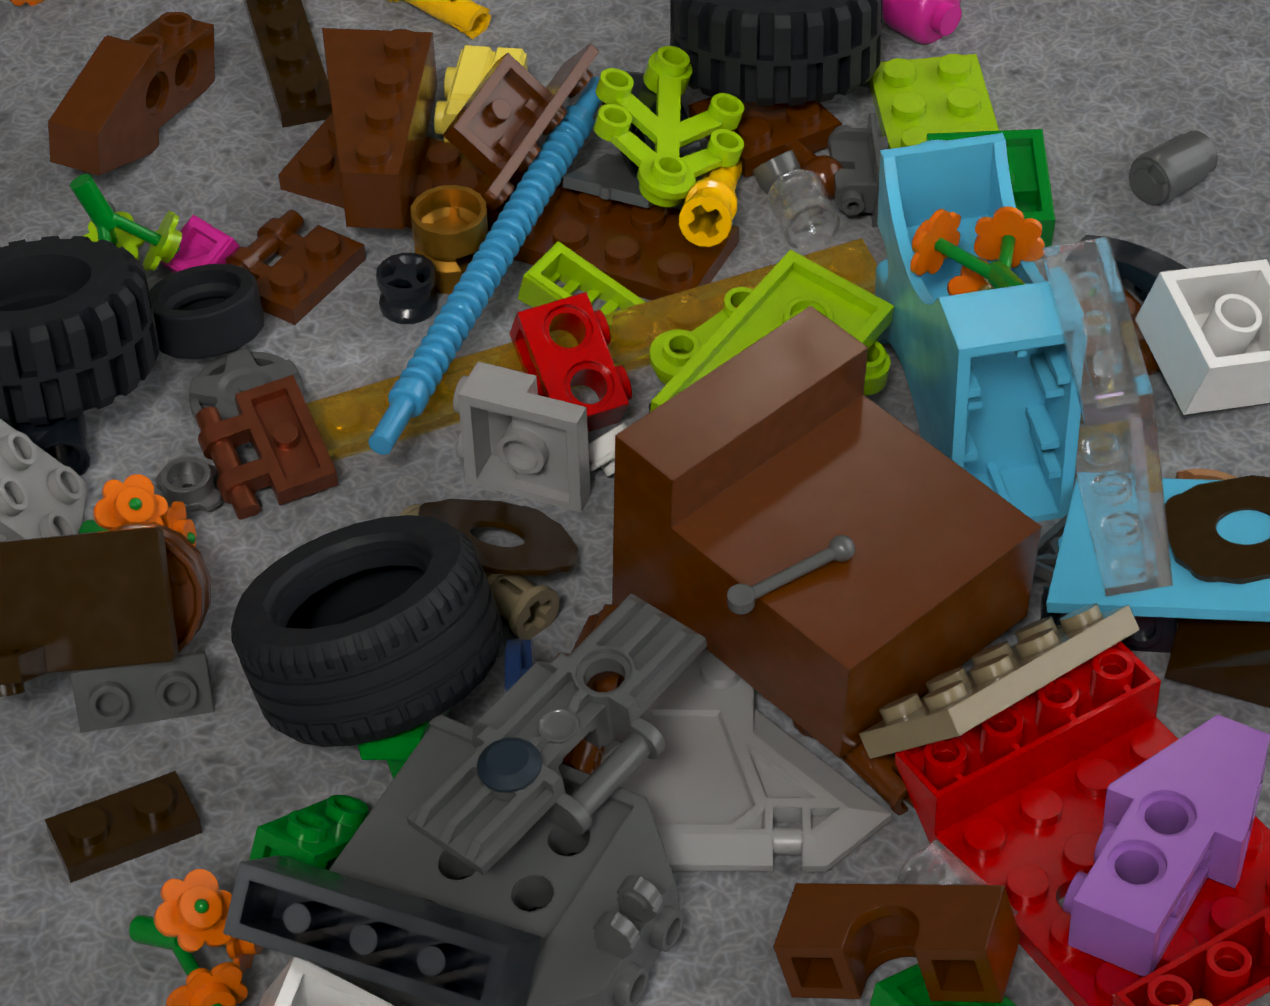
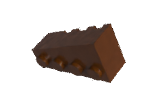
(381, 115)

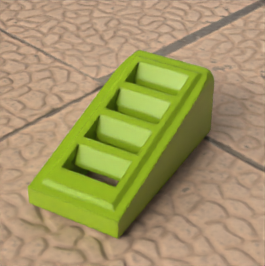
(564, 265)

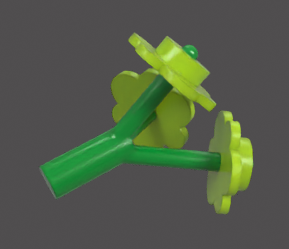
(122, 229)

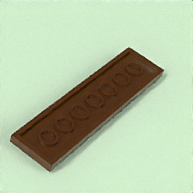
(625, 241)

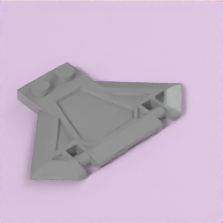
(735, 775)

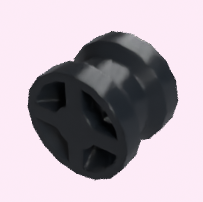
(407, 288)

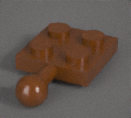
(783, 128)

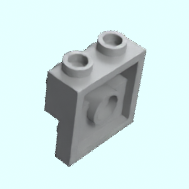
(522, 439)

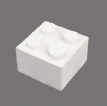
(1211, 334)

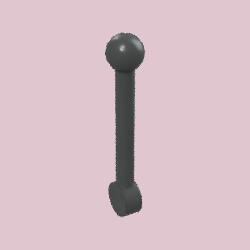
(742, 596)

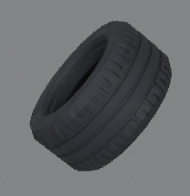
(367, 630)

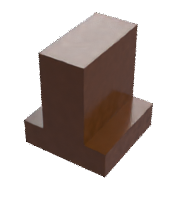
(763, 474)

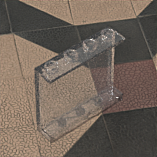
(1119, 438)

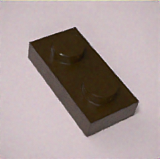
(123, 826)

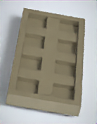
(998, 680)

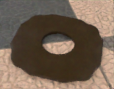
(1194, 537)
(546, 544)

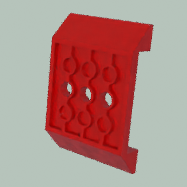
(1026, 812)

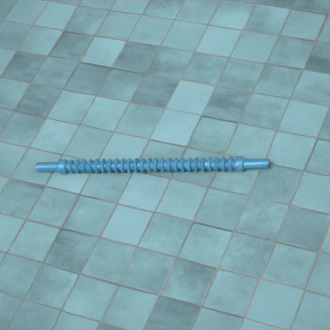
(484, 273)

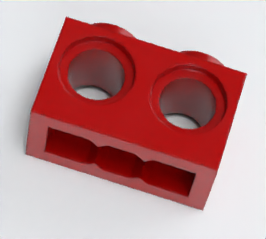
(584, 364)

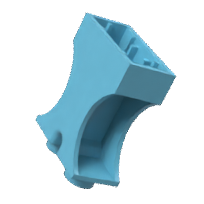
(981, 363)

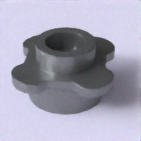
(190, 482)

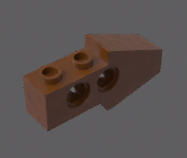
(131, 92)

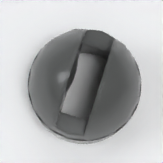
(771, 170)

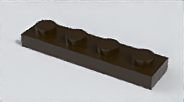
(290, 60)

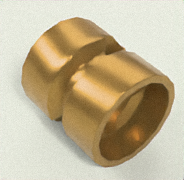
(448, 230)

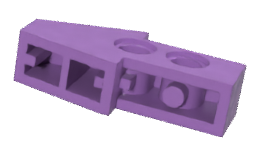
(1162, 837)

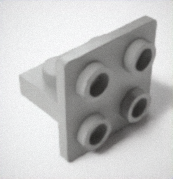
(36, 491)

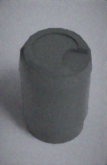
(1172, 167)

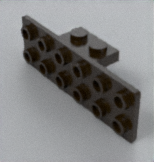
(84, 604)

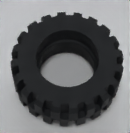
(778, 47)
(71, 327)

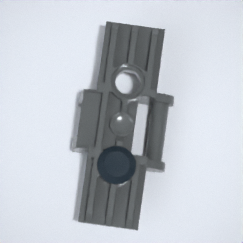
(528, 732)

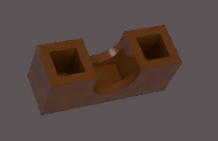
(845, 931)

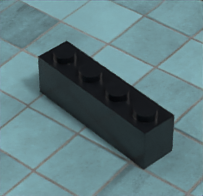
(380, 934)

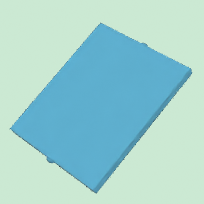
(1078, 580)

